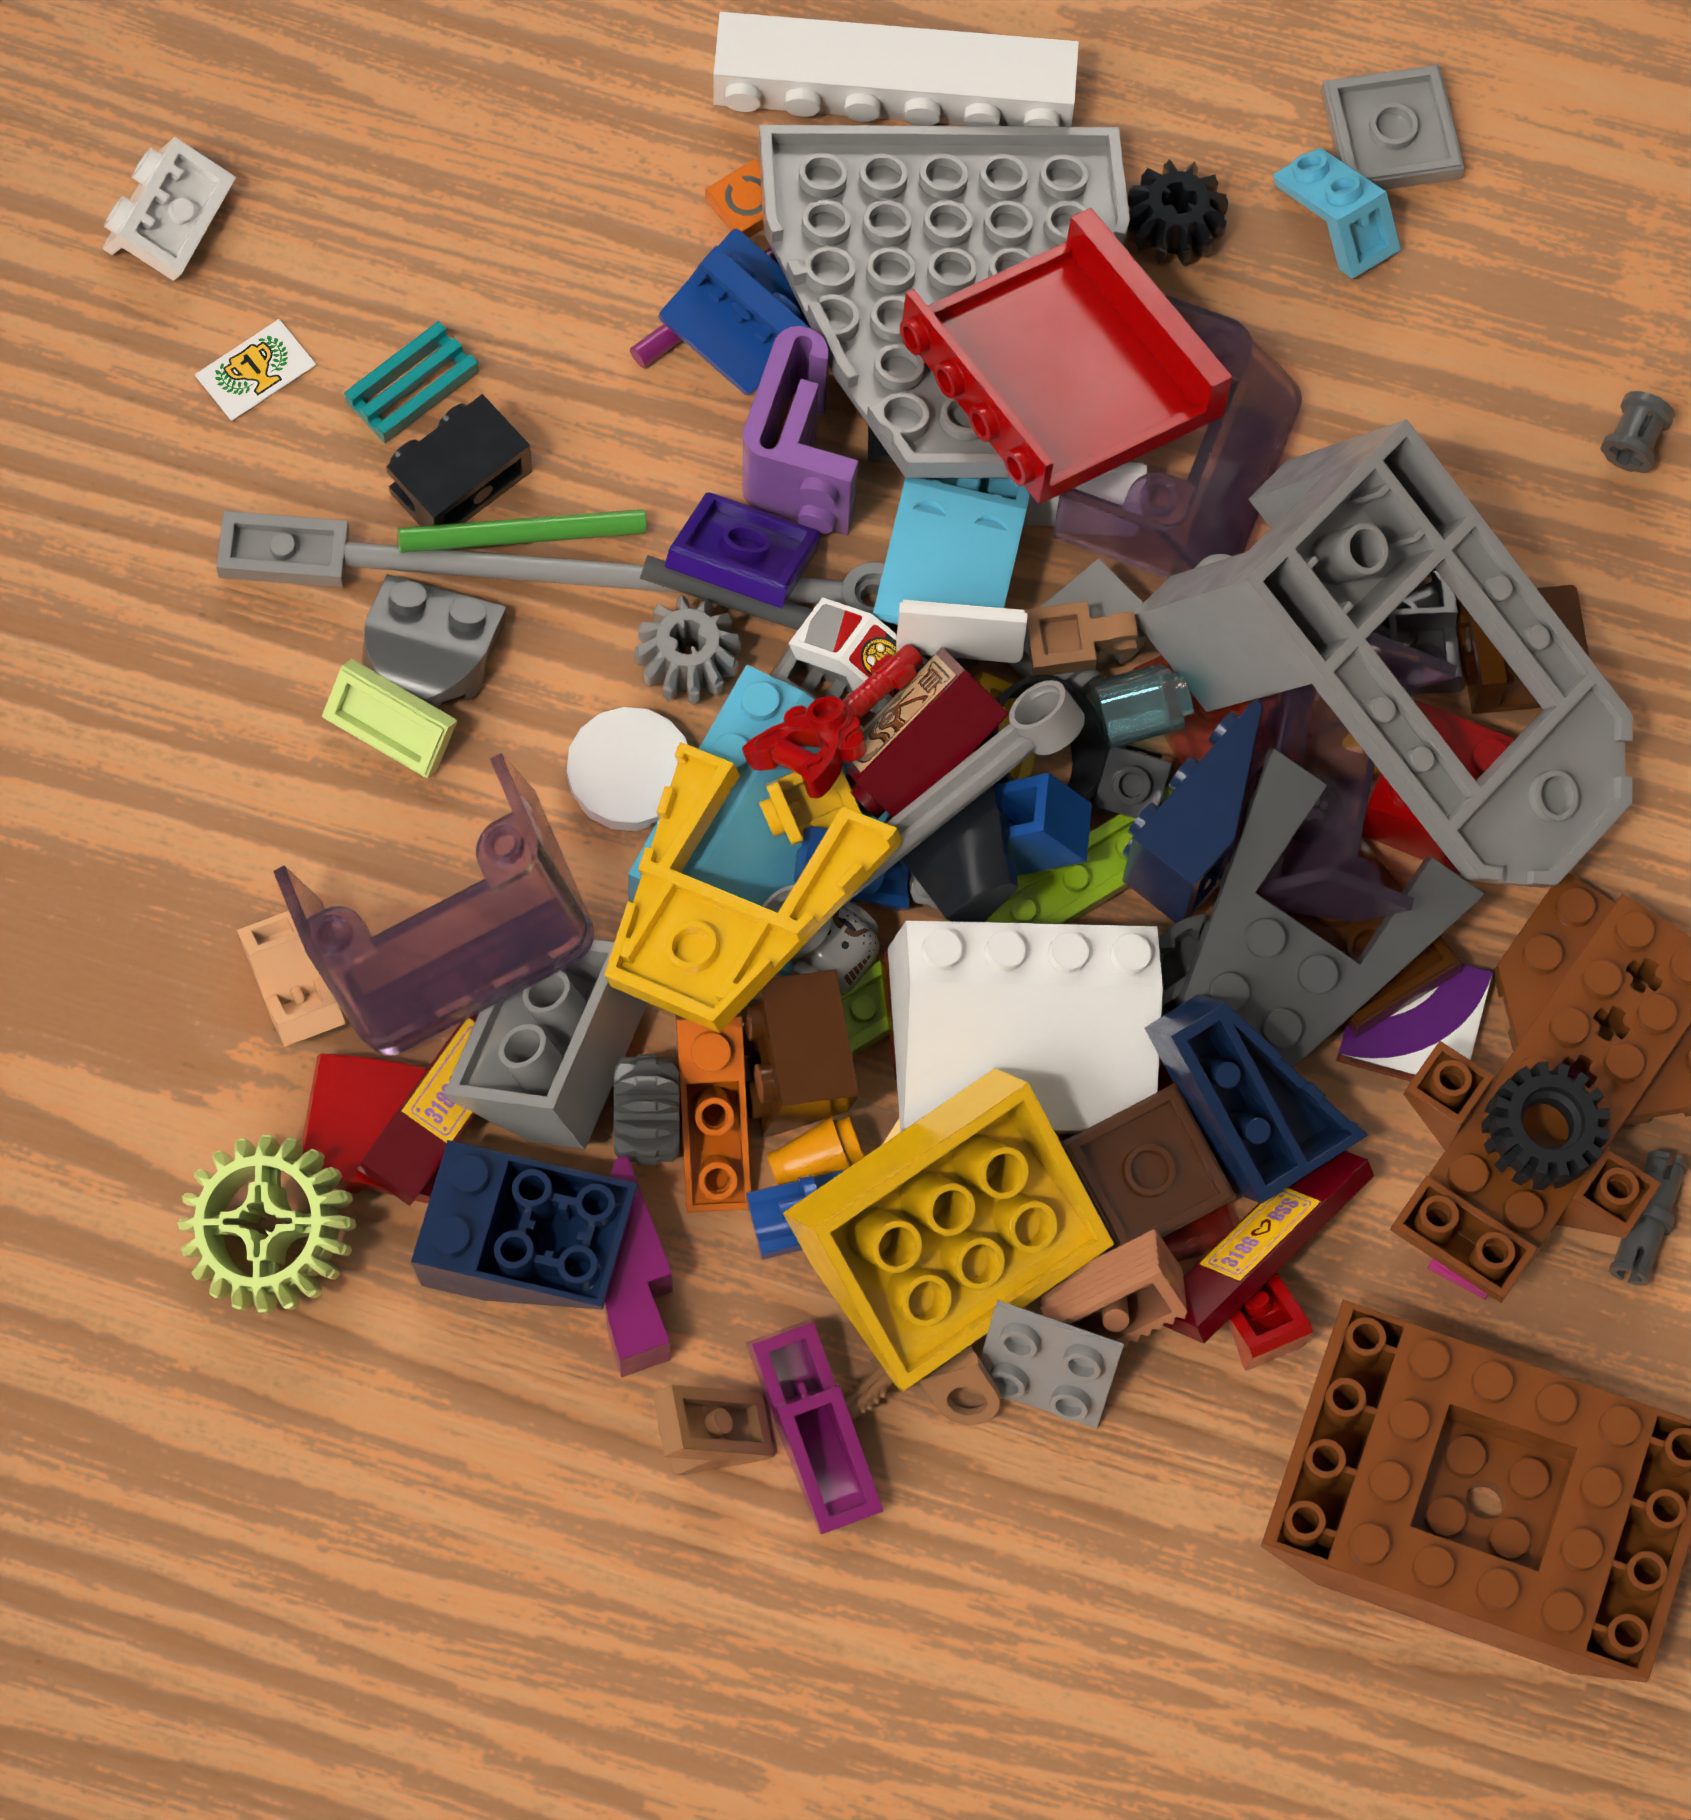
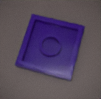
(743, 549)

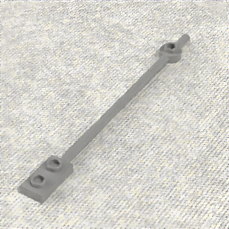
(319, 550)

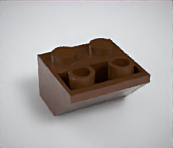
(797, 1052)

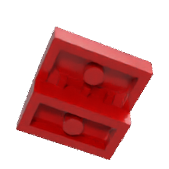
(350, 1109)

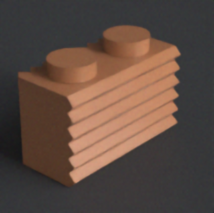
(1122, 1291)

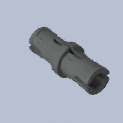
(1655, 1221)

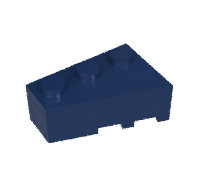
(1247, 1099)

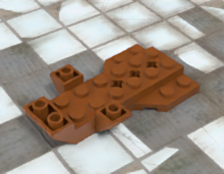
(1558, 988)

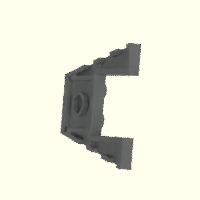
(1276, 969)

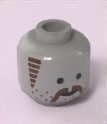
(848, 948)

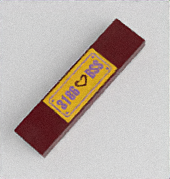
(419, 1130)
(1265, 1243)

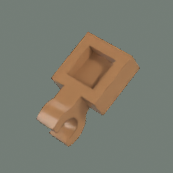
(1066, 637)

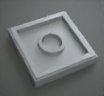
(1394, 127)

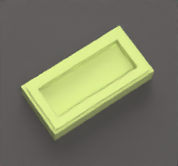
(389, 718)

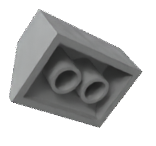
(549, 1054)

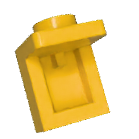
(792, 809)

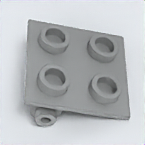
(1050, 1364)

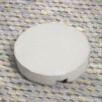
(622, 766)

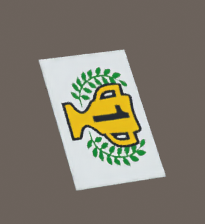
(255, 369)

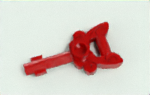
(830, 726)

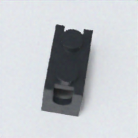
(459, 465)

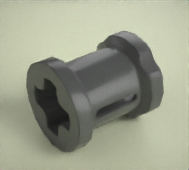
(1637, 431)

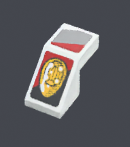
(845, 643)

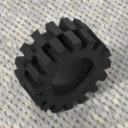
(1571, 1100)

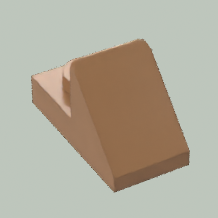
(711, 1427)

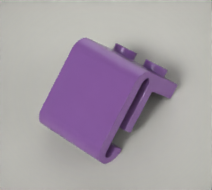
(794, 476)

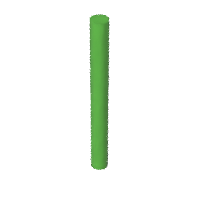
(521, 530)

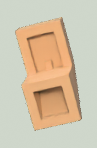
(288, 980)

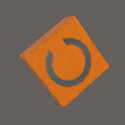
(739, 199)

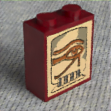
(922, 735)

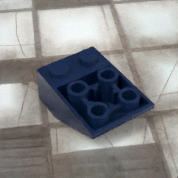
(1186, 841)
(521, 1230)

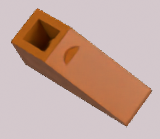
(713, 1116)

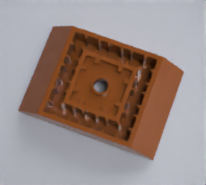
(1584, 1478)

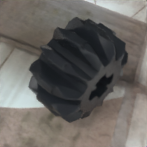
(1197, 218)

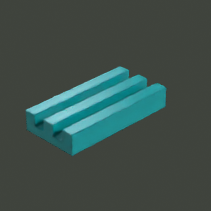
(398, 364)

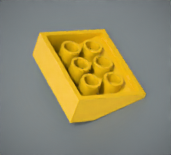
(948, 1223)

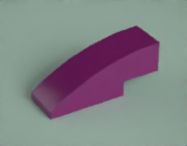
(638, 1278)
(815, 1426)

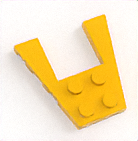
(709, 949)

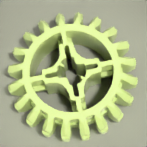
(269, 1250)

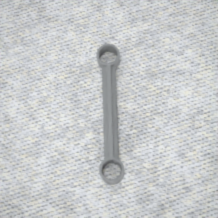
(1040, 723)

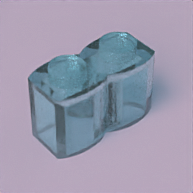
(1141, 704)

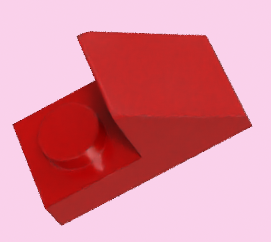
(1269, 1325)

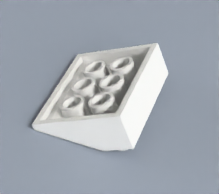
(1032, 1001)

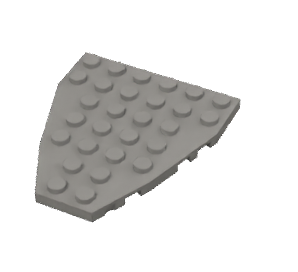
(928, 210)

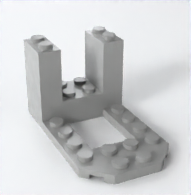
(1341, 553)

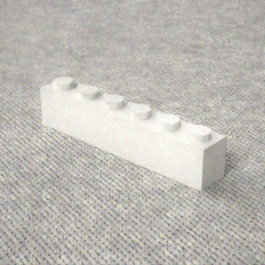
(892, 72)

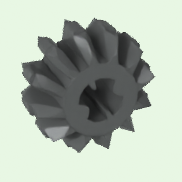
(646, 1109)

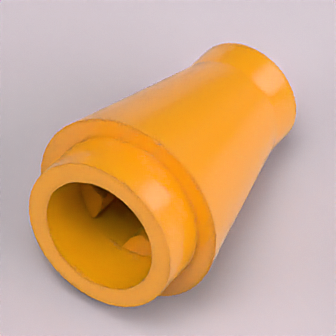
(819, 1151)

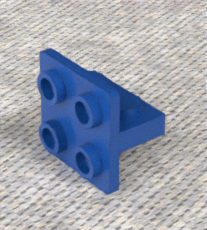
(734, 310)

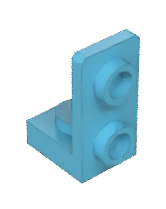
(1351, 205)

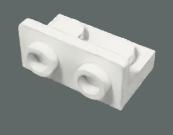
(169, 207)

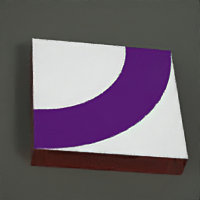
(1409, 1036)

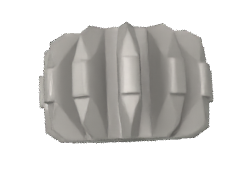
(694, 670)

